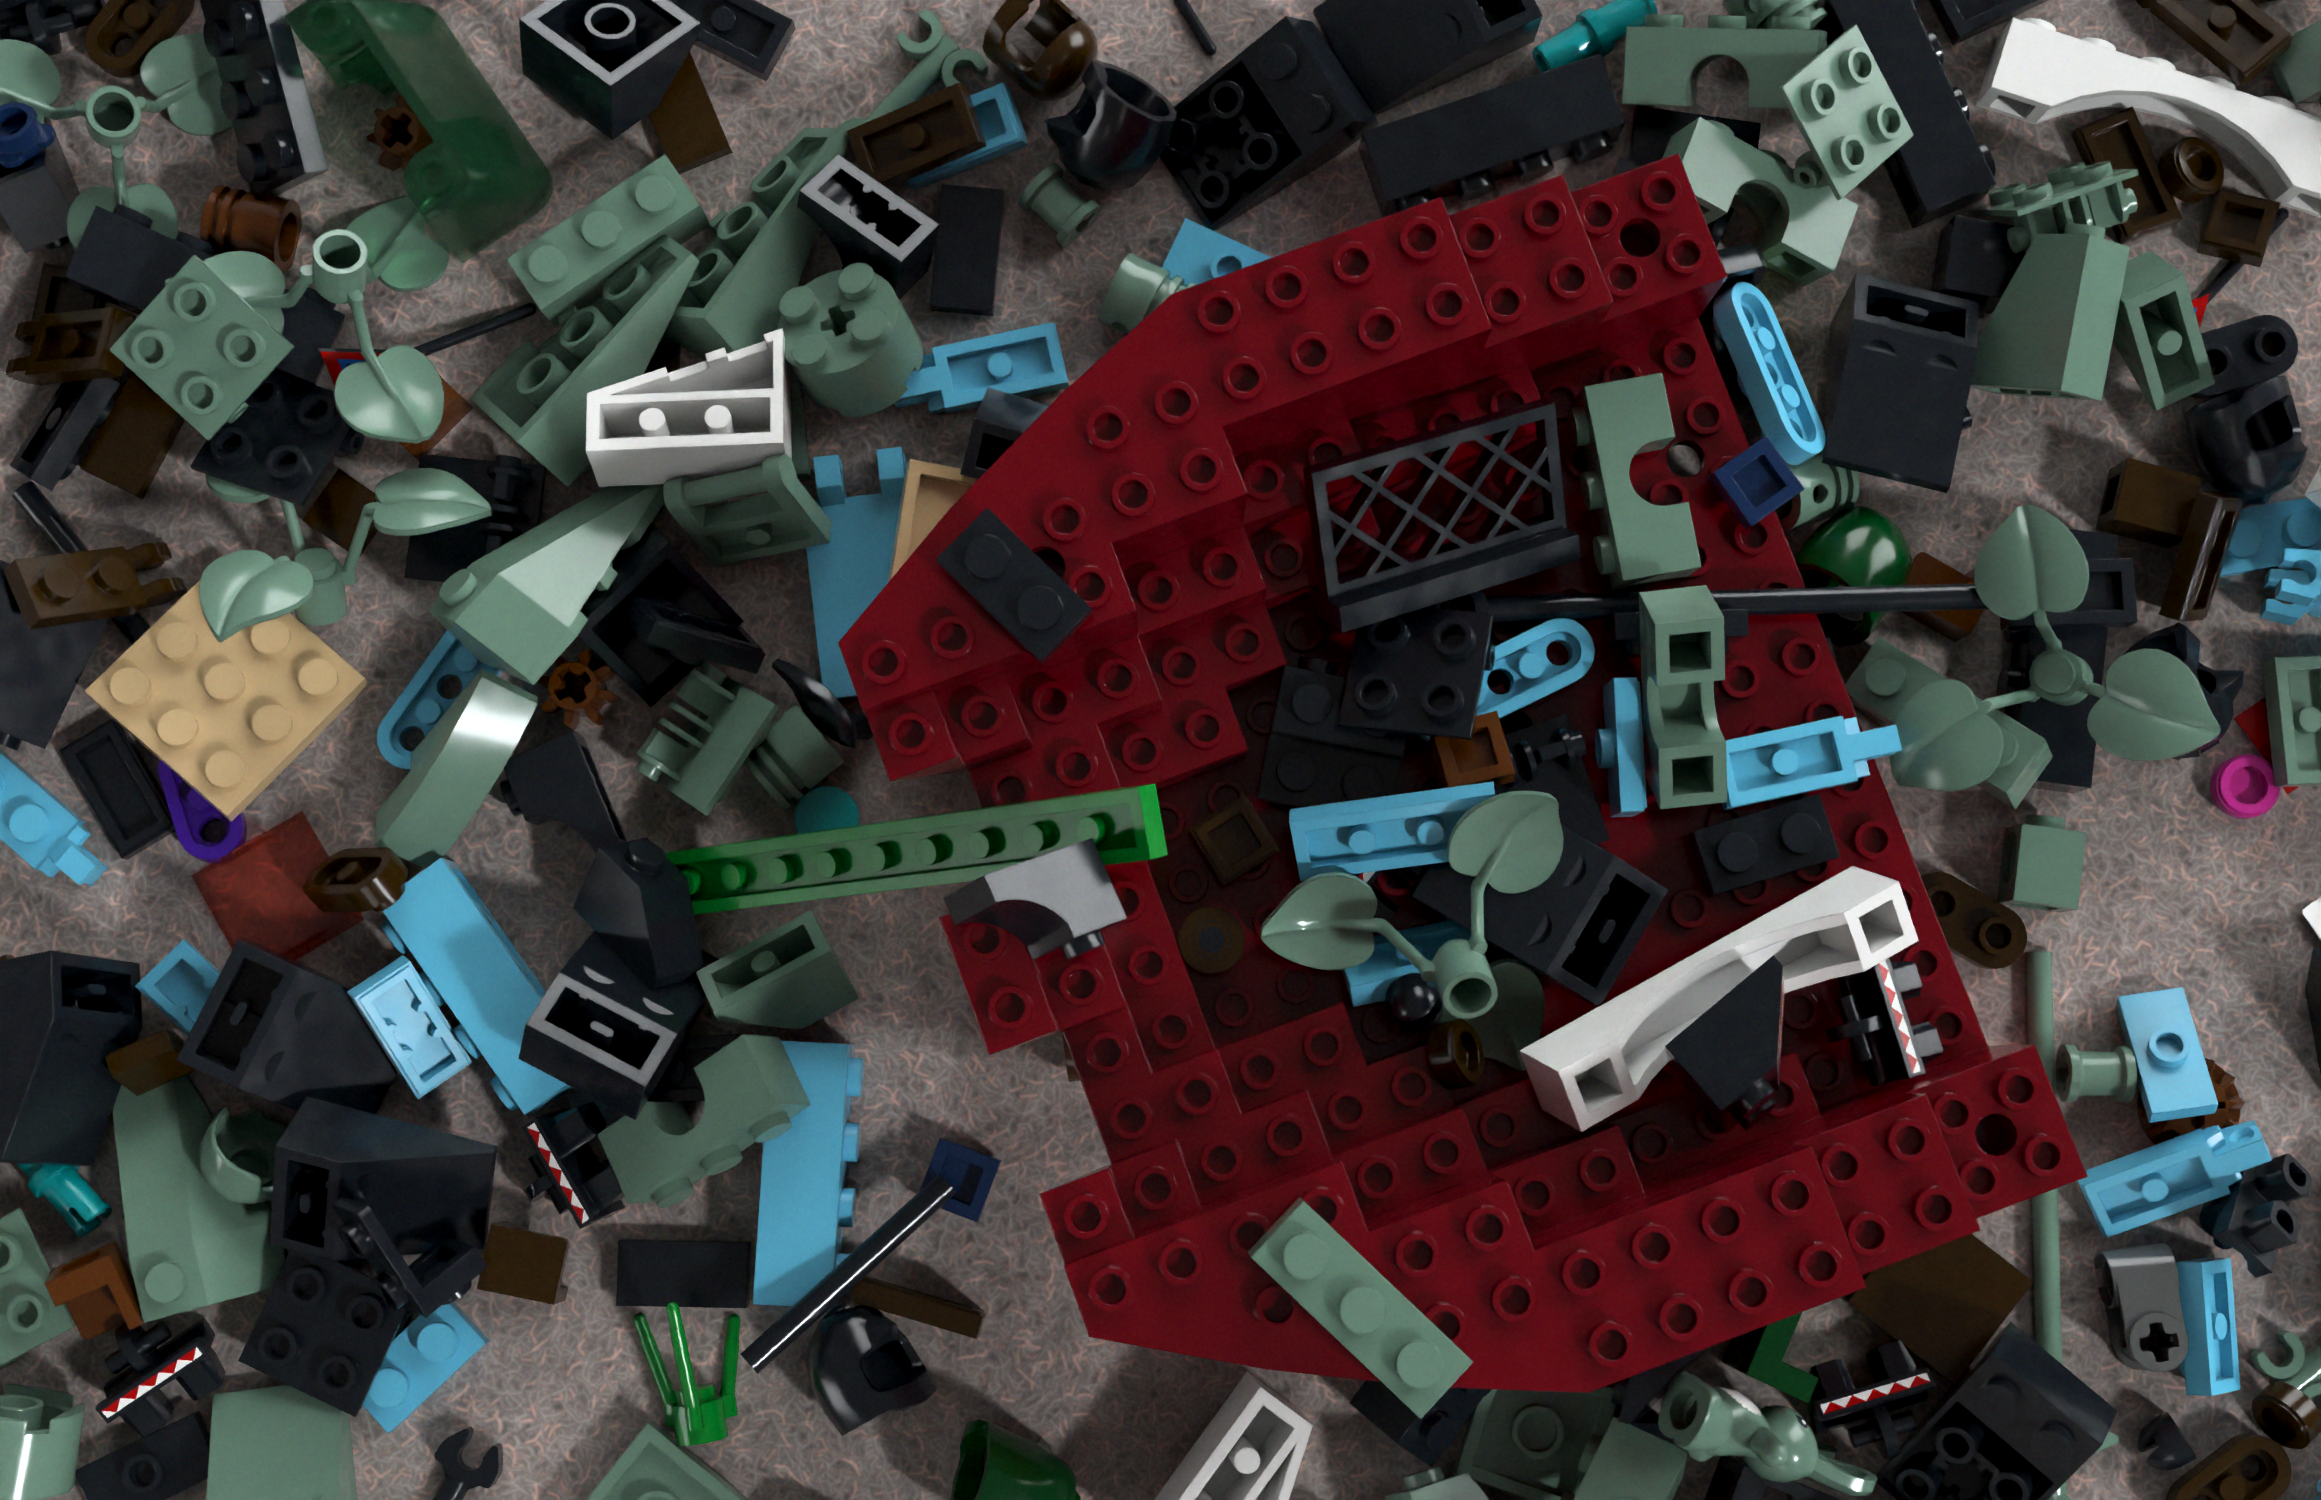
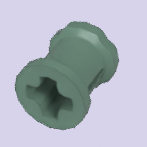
(1059, 205)
(2096, 1073)

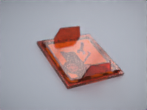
(261, 894)

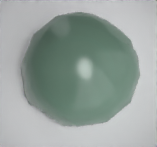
(240, 1155)

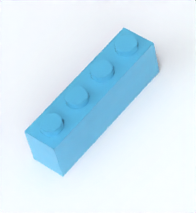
(477, 975)
(805, 1177)

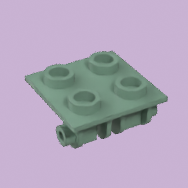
(1843, 116)
(2070, 196)
(202, 348)
(715, 743)
(26, 1306)

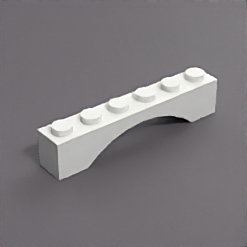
(2051, 74)
(1620, 1046)

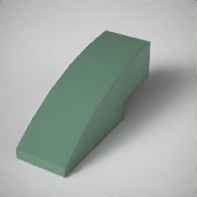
(454, 769)

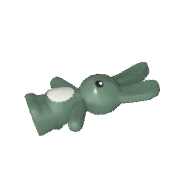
(1770, 1438)

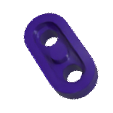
(191, 816)

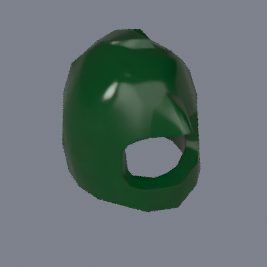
(1854, 550)
(1012, 1469)

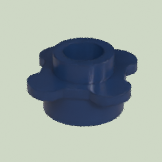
(21, 134)

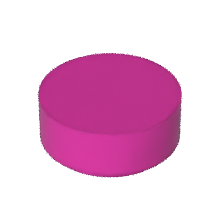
(2244, 786)

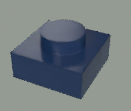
(1756, 482)
(969, 1174)

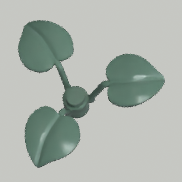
(173, 71)
(388, 394)
(254, 588)
(2143, 713)
(1502, 842)

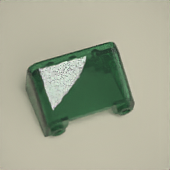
(481, 168)

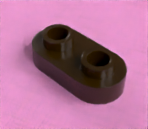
(136, 21)
(357, 880)
(1969, 918)
(2221, 1475)

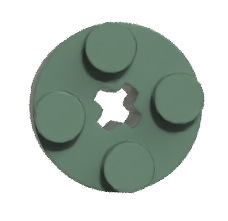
(850, 340)
(38, 1442)

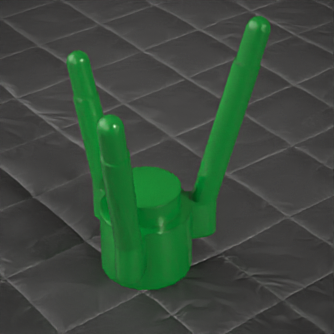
(695, 1409)

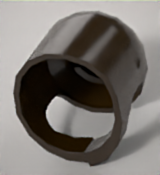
(1067, 41)

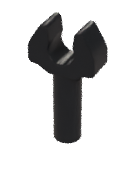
(460, 1477)

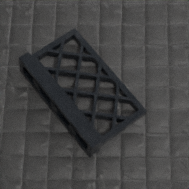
(1438, 569)

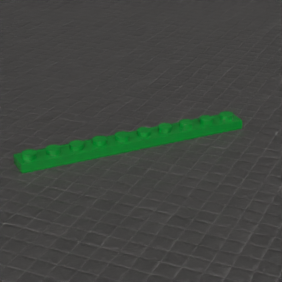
(919, 849)

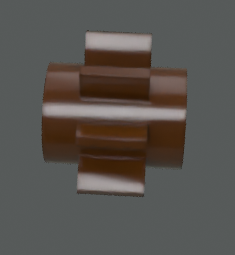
(391, 131)
(596, 691)

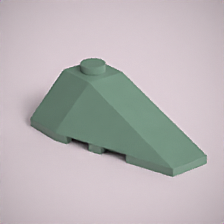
(755, 253)
(544, 389)
(526, 597)
(182, 1236)

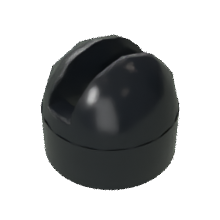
(1414, 1003)
(2173, 1447)

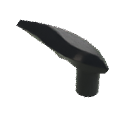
(823, 706)

